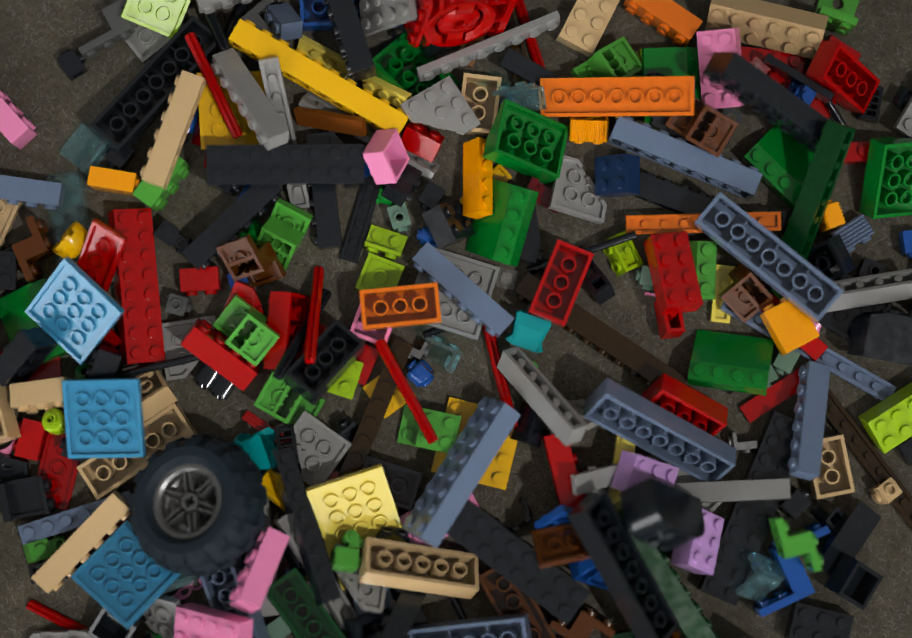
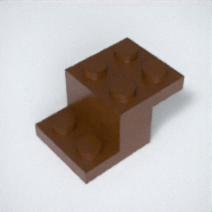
(705, 129)
(34, 249)
(251, 260)
(746, 293)
(582, 624)

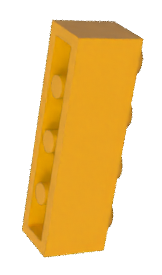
(477, 180)

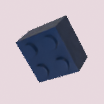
(617, 175)

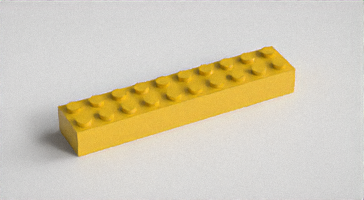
(316, 78)

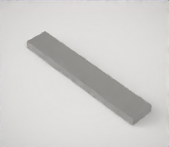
(598, 478)
(738, 490)

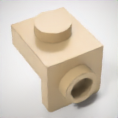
(885, 492)

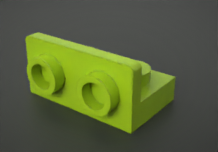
(386, 242)
(623, 256)

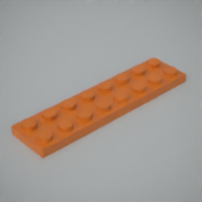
(619, 96)

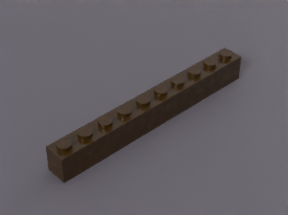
(606, 339)

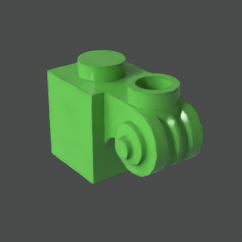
(42, 548)
(347, 558)

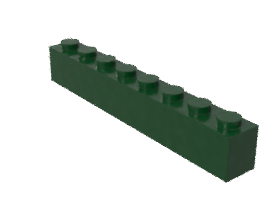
(817, 187)

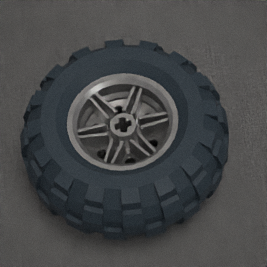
(232, 517)

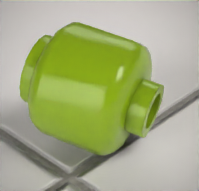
(54, 421)

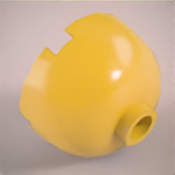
(71, 241)

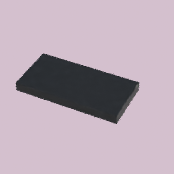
(849, 535)

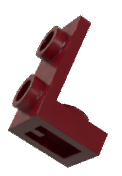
(544, 193)

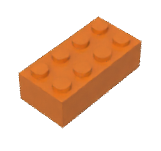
(667, 17)
(400, 306)

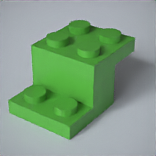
(611, 61)
(285, 230)
(246, 330)
(284, 402)
(444, 425)
(795, 543)

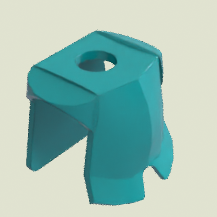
(528, 331)
(258, 446)

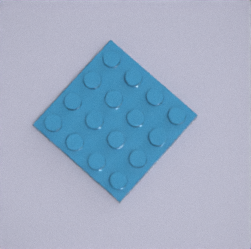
(74, 310)
(104, 418)
(123, 577)

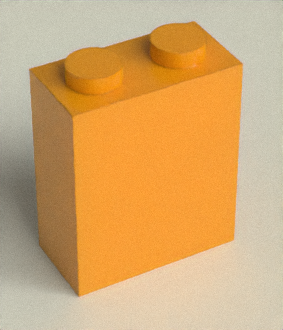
(113, 180)
(788, 326)

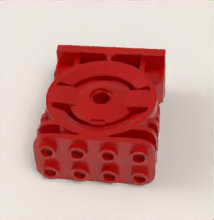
(457, 21)

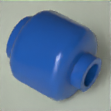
(420, 373)

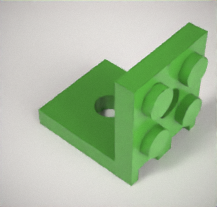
(839, 20)

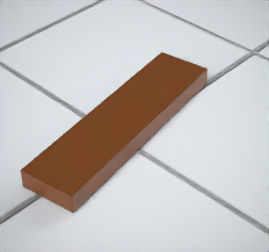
(330, 121)

